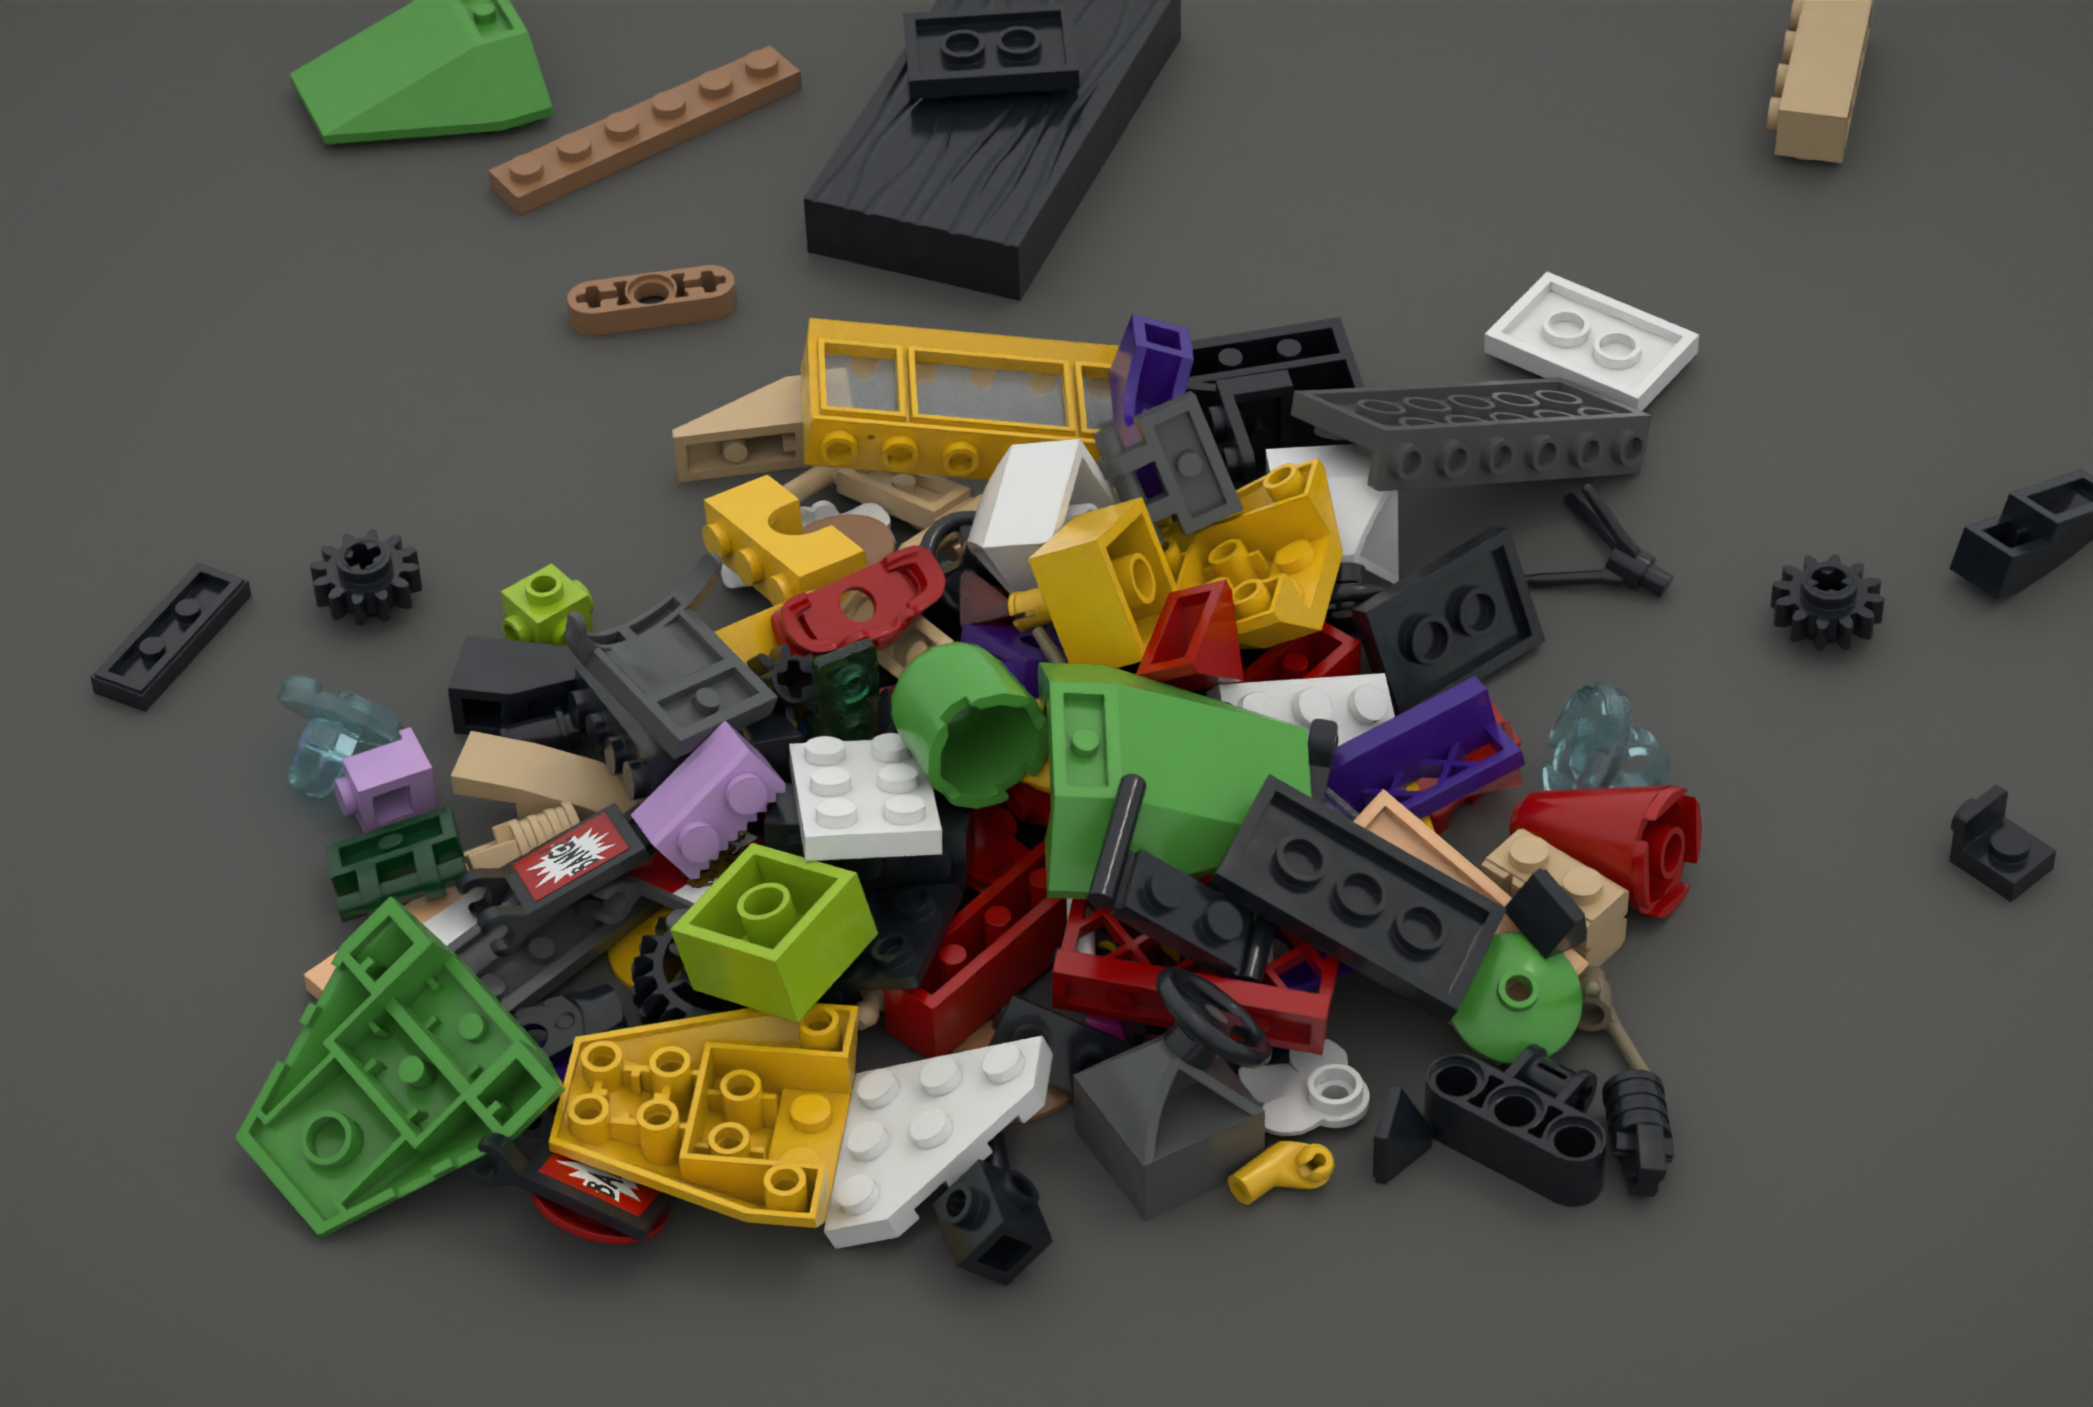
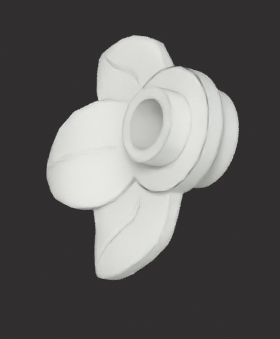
(1308, 1091)

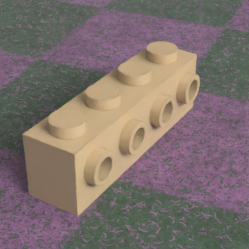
(1819, 78)

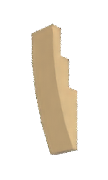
(535, 777)

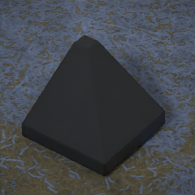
(1399, 1137)

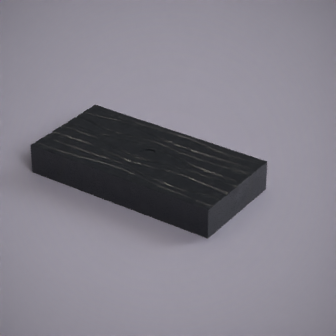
(986, 182)

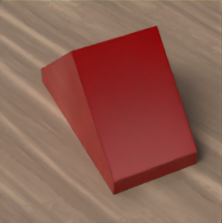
(1195, 640)

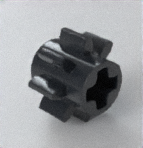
(789, 679)

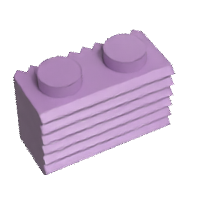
(708, 800)

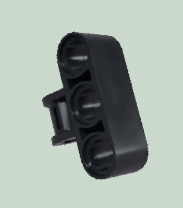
(1521, 1122)

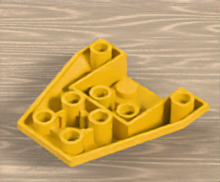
(1273, 553)
(717, 1109)

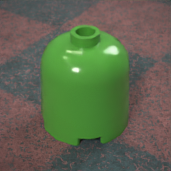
(968, 723)

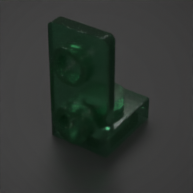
(846, 693)

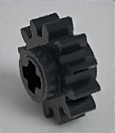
(366, 577)
(1827, 602)

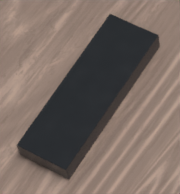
(171, 637)

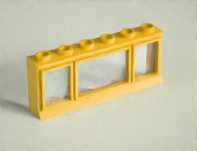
(944, 397)

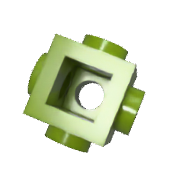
(540, 605)

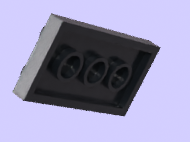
(1358, 898)

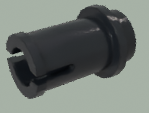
(548, 730)

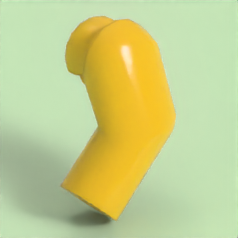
(1284, 1166)

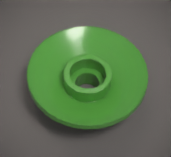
(1504, 1027)

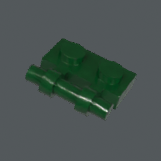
(397, 861)

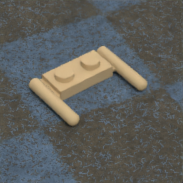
(906, 496)

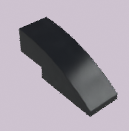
(2030, 537)

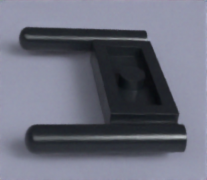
(1171, 903)

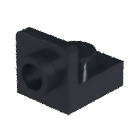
(1996, 848)

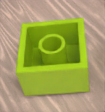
(774, 932)

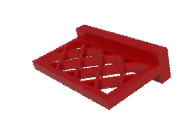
(1127, 990)

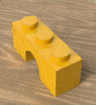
(763, 541)

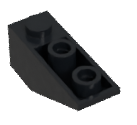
(508, 683)

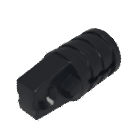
(1639, 1128)

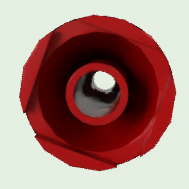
(1623, 833)

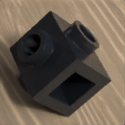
(992, 1222)

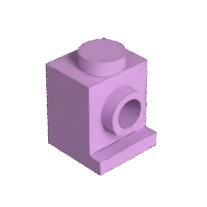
(387, 783)

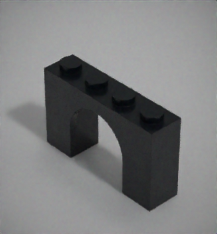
(634, 753)

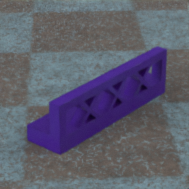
(1426, 744)

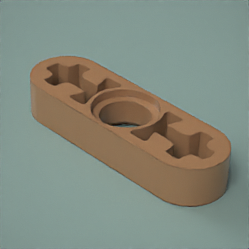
(597, 312)

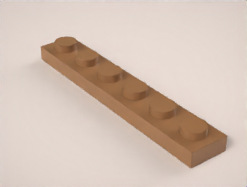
(644, 130)

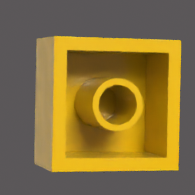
(1099, 585)

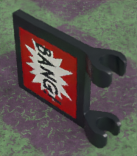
(553, 875)
(571, 1184)

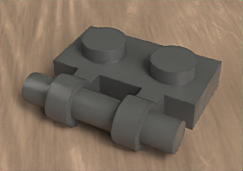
(1184, 460)

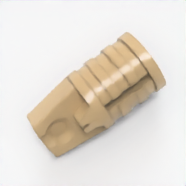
(521, 836)

